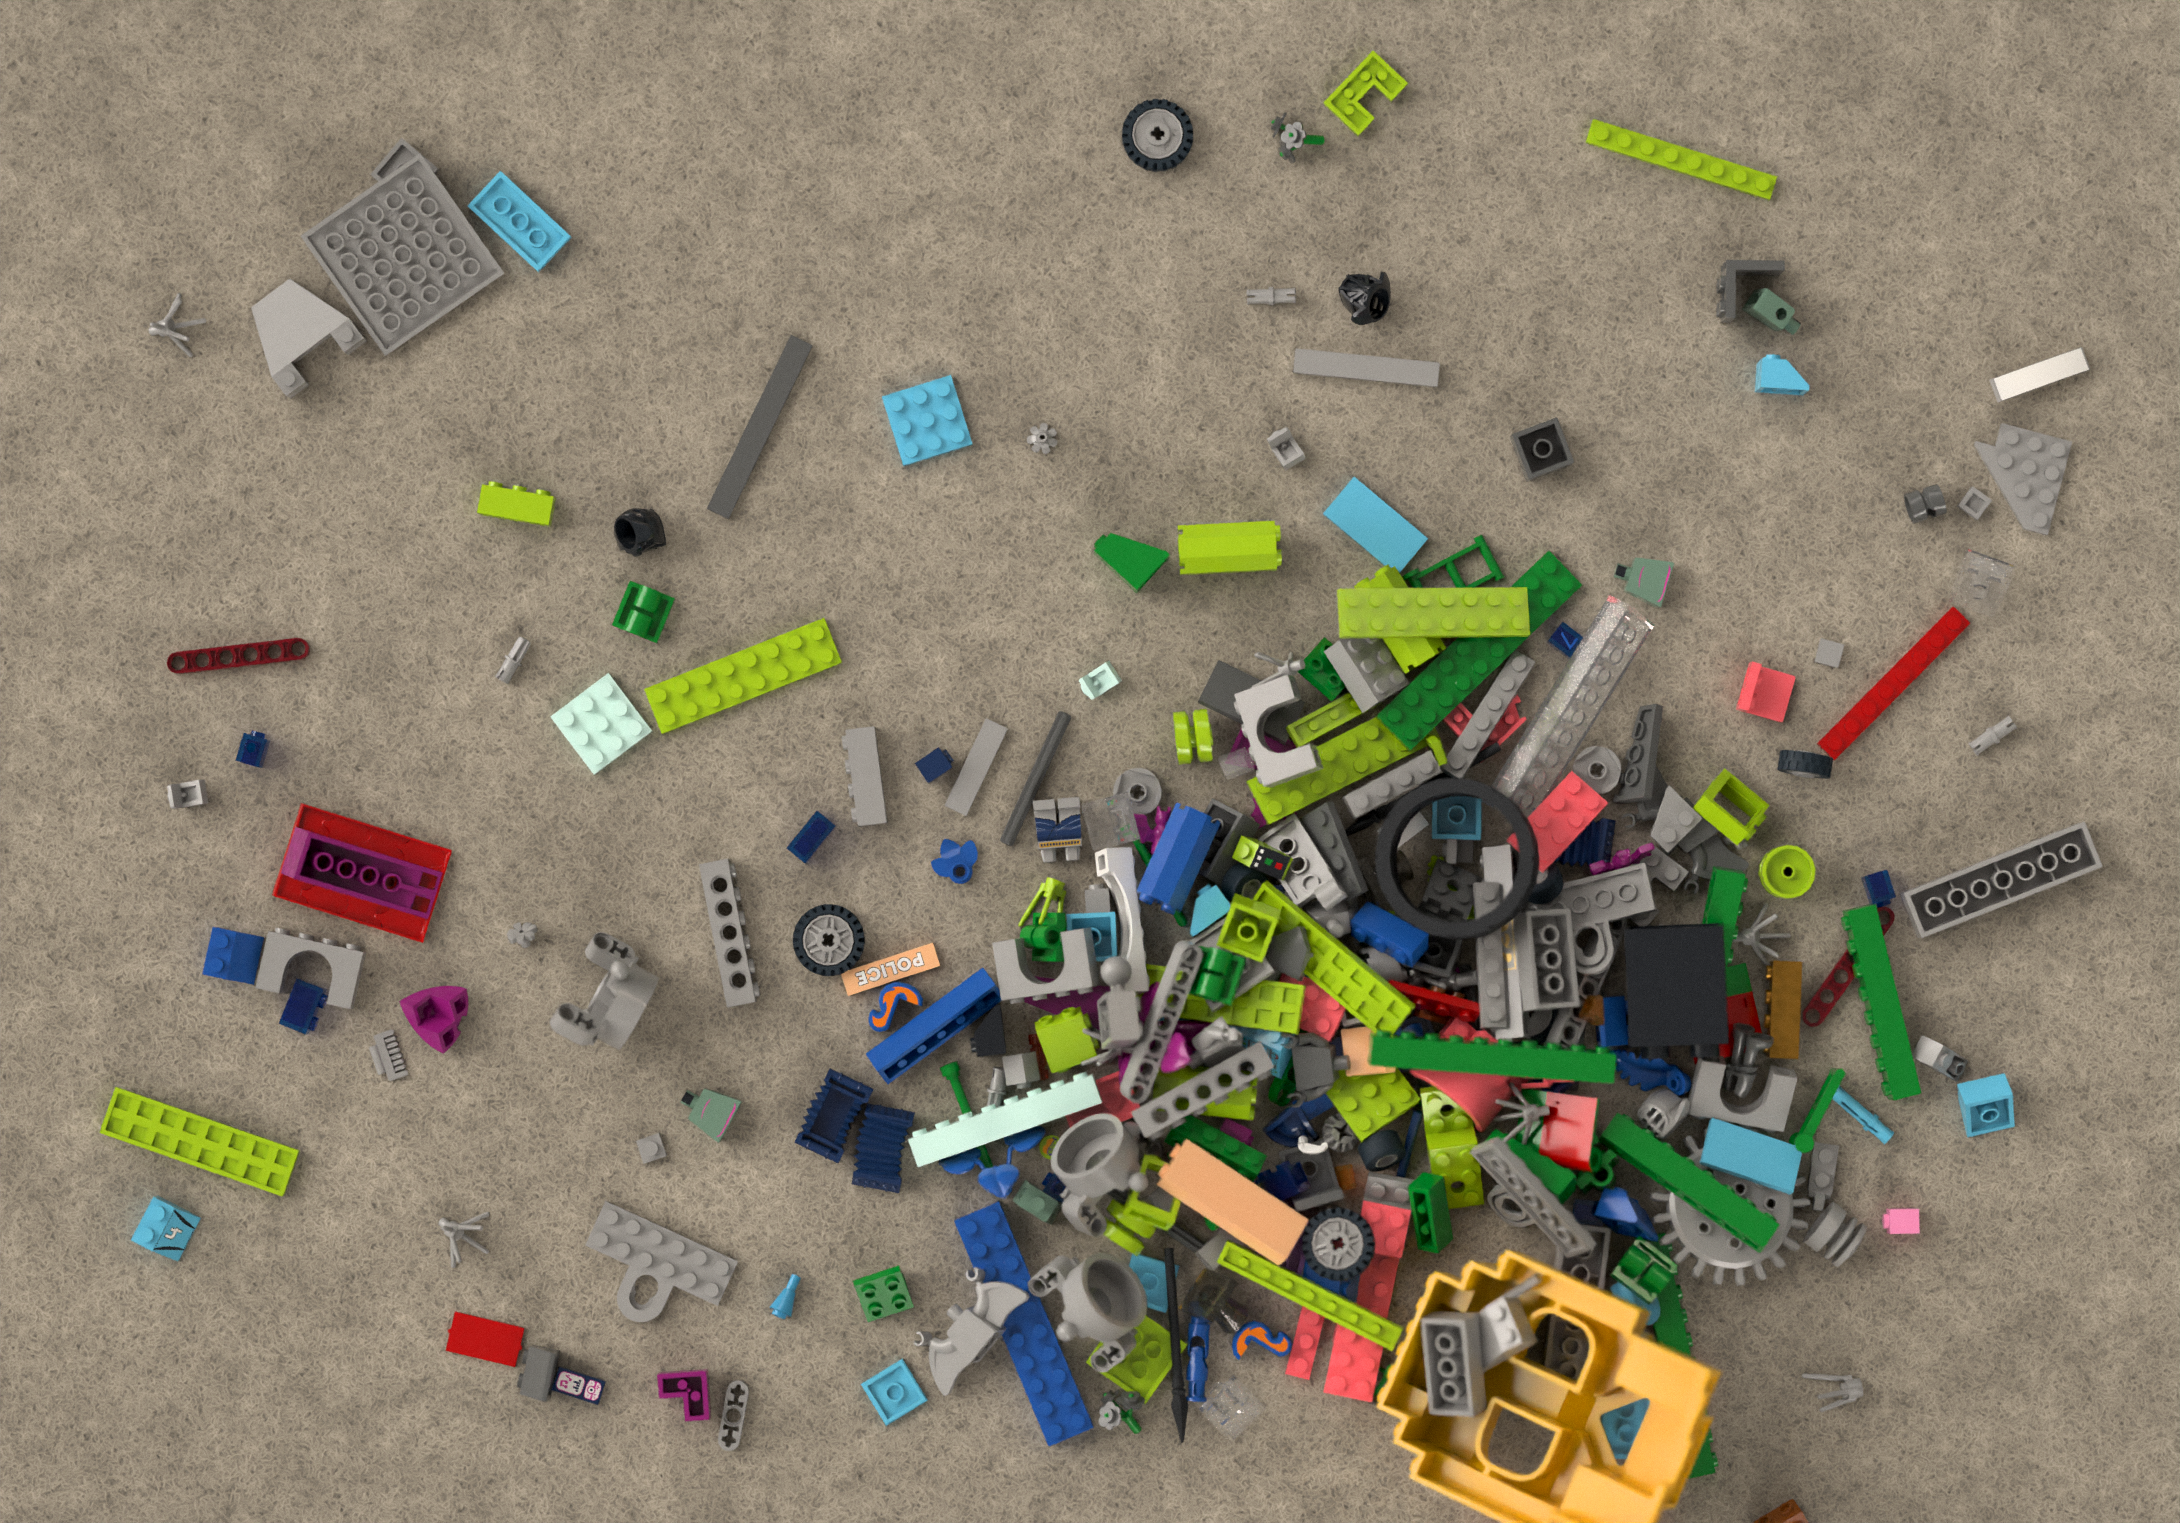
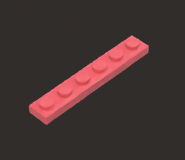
(1306, 1339)

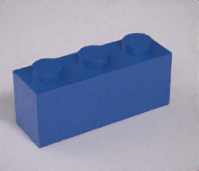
(1389, 934)

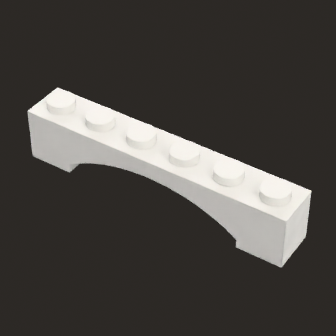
(1117, 870)

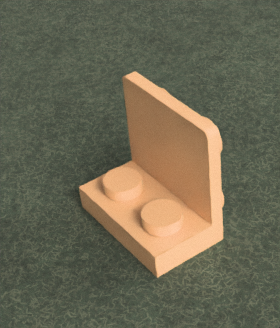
(1356, 1045)

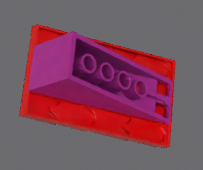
(361, 872)

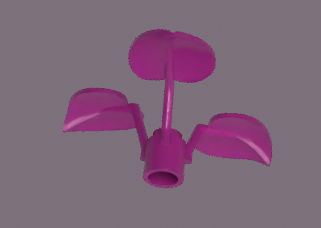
(1177, 1052)

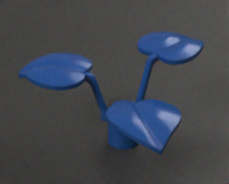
(996, 1179)

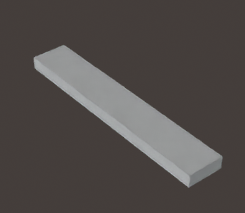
(1366, 367)

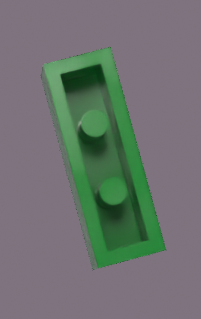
(1430, 1212)

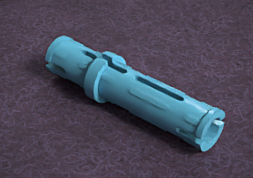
(1862, 1115)

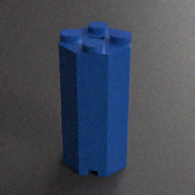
(1177, 859)

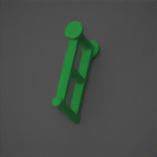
(1496, 573)
(1803, 1139)

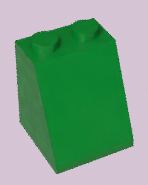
(1130, 559)

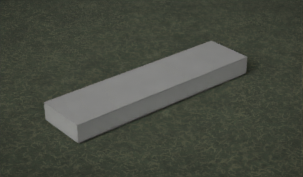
(976, 767)

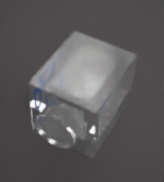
(1236, 764)

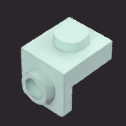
(1099, 680)

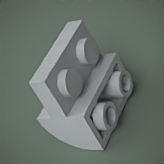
(1387, 1190)

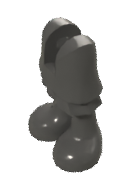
(1741, 1075)

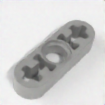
(736, 1434)

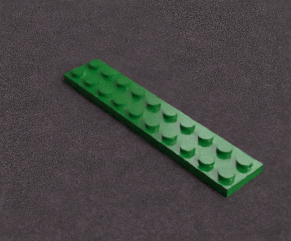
(1472, 659)

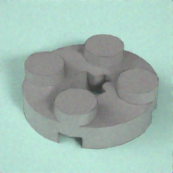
(1600, 756)
(1148, 783)

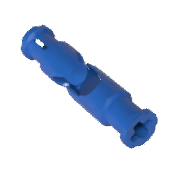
(1197, 1367)

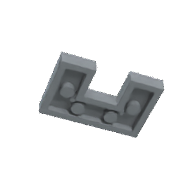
(1667, 872)

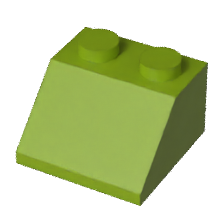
(1248, 927)

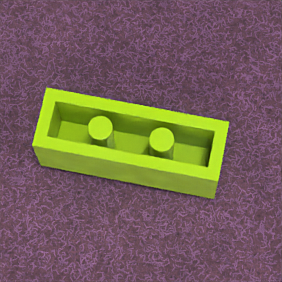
(516, 504)

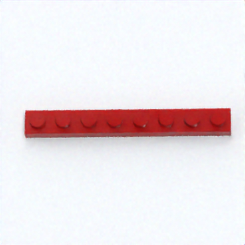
(1893, 683)

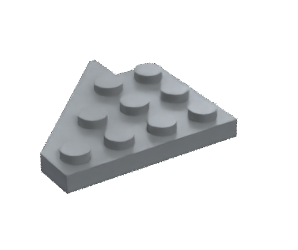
(2027, 472)

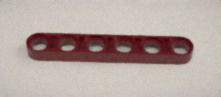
(238, 655)
(1830, 983)

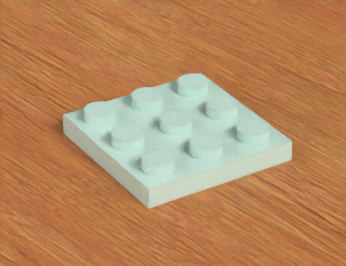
(601, 723)

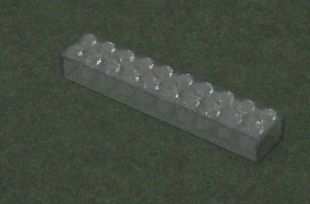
(1572, 705)

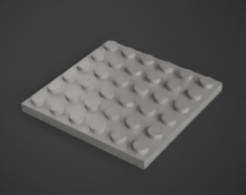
(402, 254)

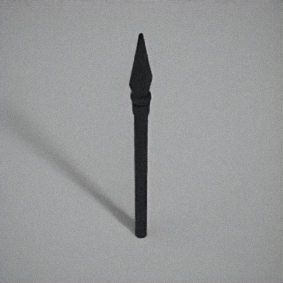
(1383, 811)
(1179, 1402)

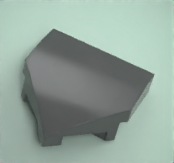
(1290, 952)

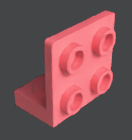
(1765, 692)

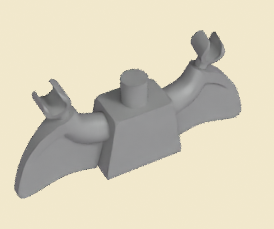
(973, 1329)

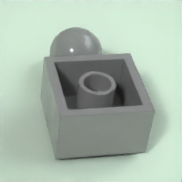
(1119, 1007)

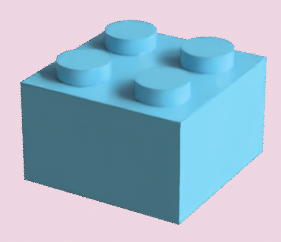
(1457, 818)

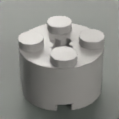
(1383, 964)

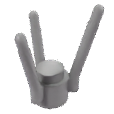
(1848, 1390)

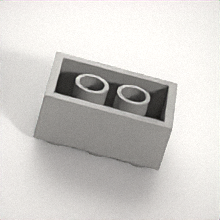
(1367, 670)

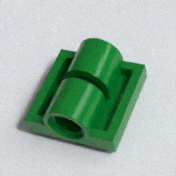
(643, 611)
(1321, 672)
(1045, 938)
(1217, 976)
(1588, 1180)
(1644, 1270)
(883, 1293)

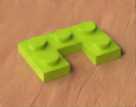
(1345, 99)

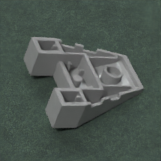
(293, 325)

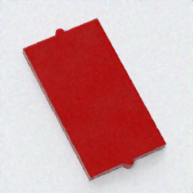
(485, 1339)

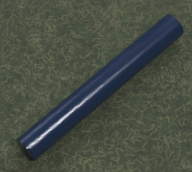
(1409, 1143)

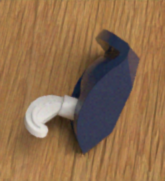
(1294, 1129)

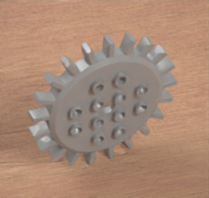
(1714, 1245)

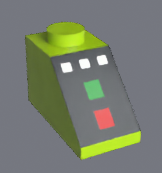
(1262, 857)

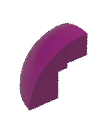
(437, 1014)

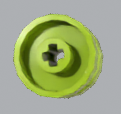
(1194, 736)
(1772, 875)
(1125, 1227)

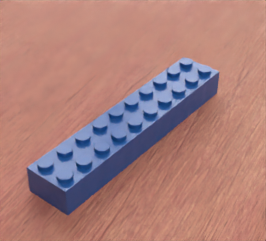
(1028, 1330)

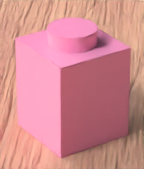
(1901, 1221)

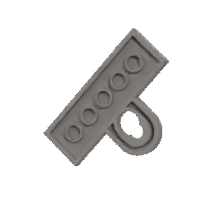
(1596, 904)
(1534, 1199)
(658, 1253)

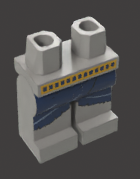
(1058, 835)

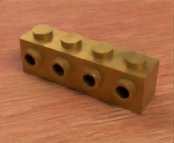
(1783, 1008)

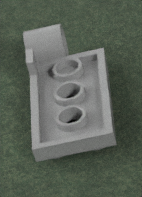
(1316, 877)

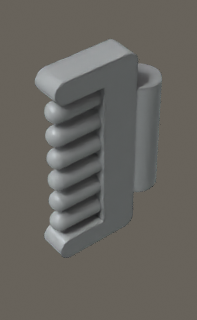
(382, 1058)

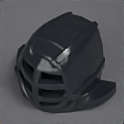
(1359, 296)
(639, 531)

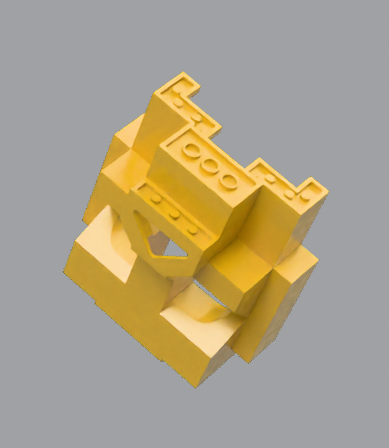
(1580, 1470)

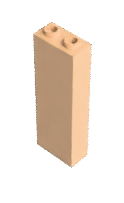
(1231, 1201)

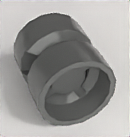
(1926, 503)

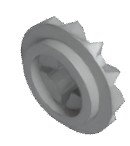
(1331, 1135)

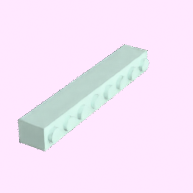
(1004, 1120)

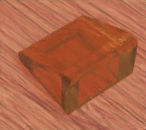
(1593, 1010)
(1345, 1176)

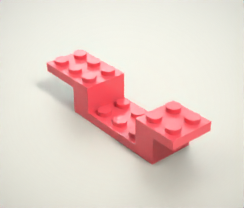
(1353, 1357)

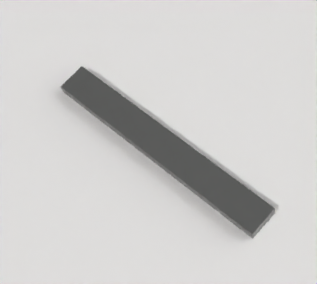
(759, 427)

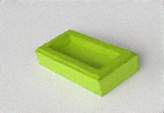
(1436, 748)

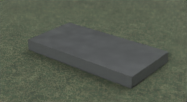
(1220, 697)

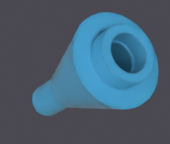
(784, 1302)

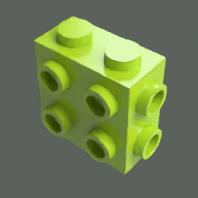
(1063, 1039)

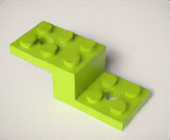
(1448, 1145)

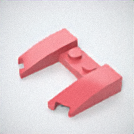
(1510, 721)

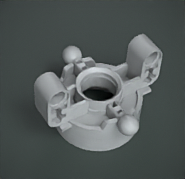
(617, 1000)
(1094, 1160)
(1113, 1288)

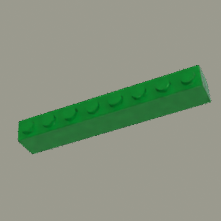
(1881, 1002)
(1688, 1182)

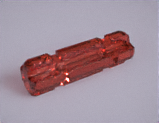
(1041, 1059)

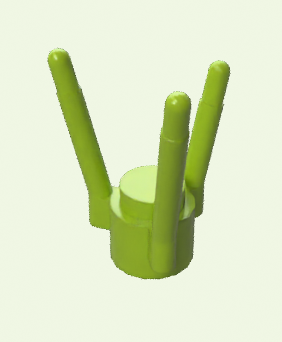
(1052, 891)

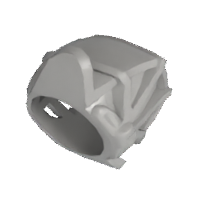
(1663, 1113)

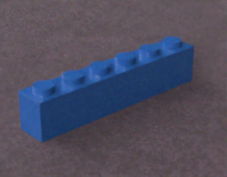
(935, 1026)

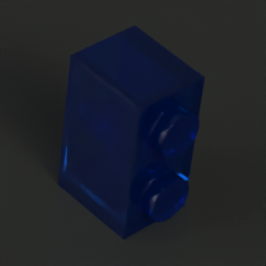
(811, 837)
(303, 1006)
(1284, 1182)

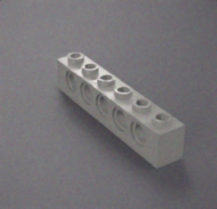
(710, 873)
(1145, 1114)

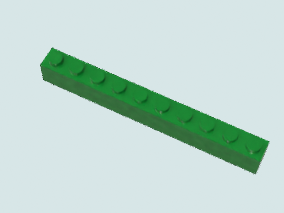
(1491, 1058)
(1671, 1332)

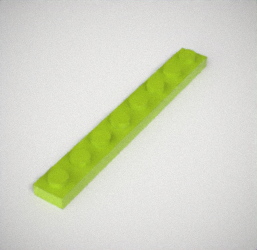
(1681, 159)
(1310, 1295)

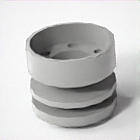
(1835, 1234)

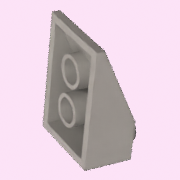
(1503, 1331)

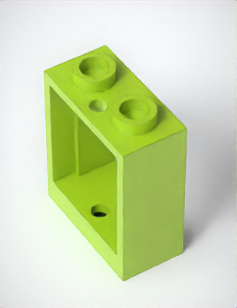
(1741, 797)
(1146, 1212)

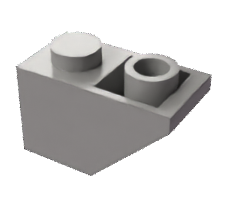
(1939, 1058)

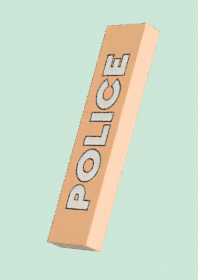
(890, 969)

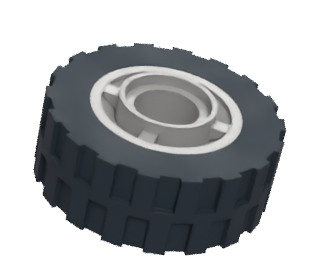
(1805, 764)

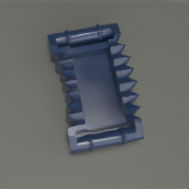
(1591, 845)
(831, 1115)
(881, 1147)

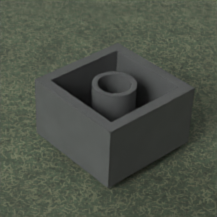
(1541, 449)

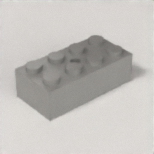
(1546, 960)
(1453, 1363)

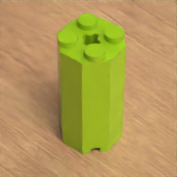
(1229, 547)
(1406, 651)
(1236, 1106)

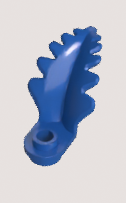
(1651, 1073)

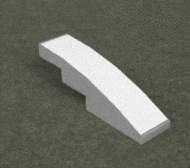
(2039, 374)

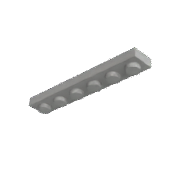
(1488, 715)
(1489, 960)

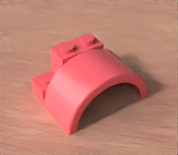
(1471, 1091)

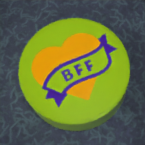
(1047, 1145)

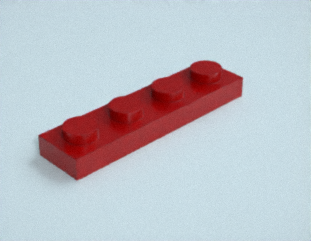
(1438, 1002)

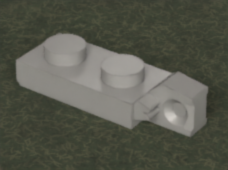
(1822, 1173)

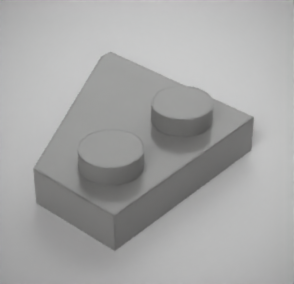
(1673, 820)

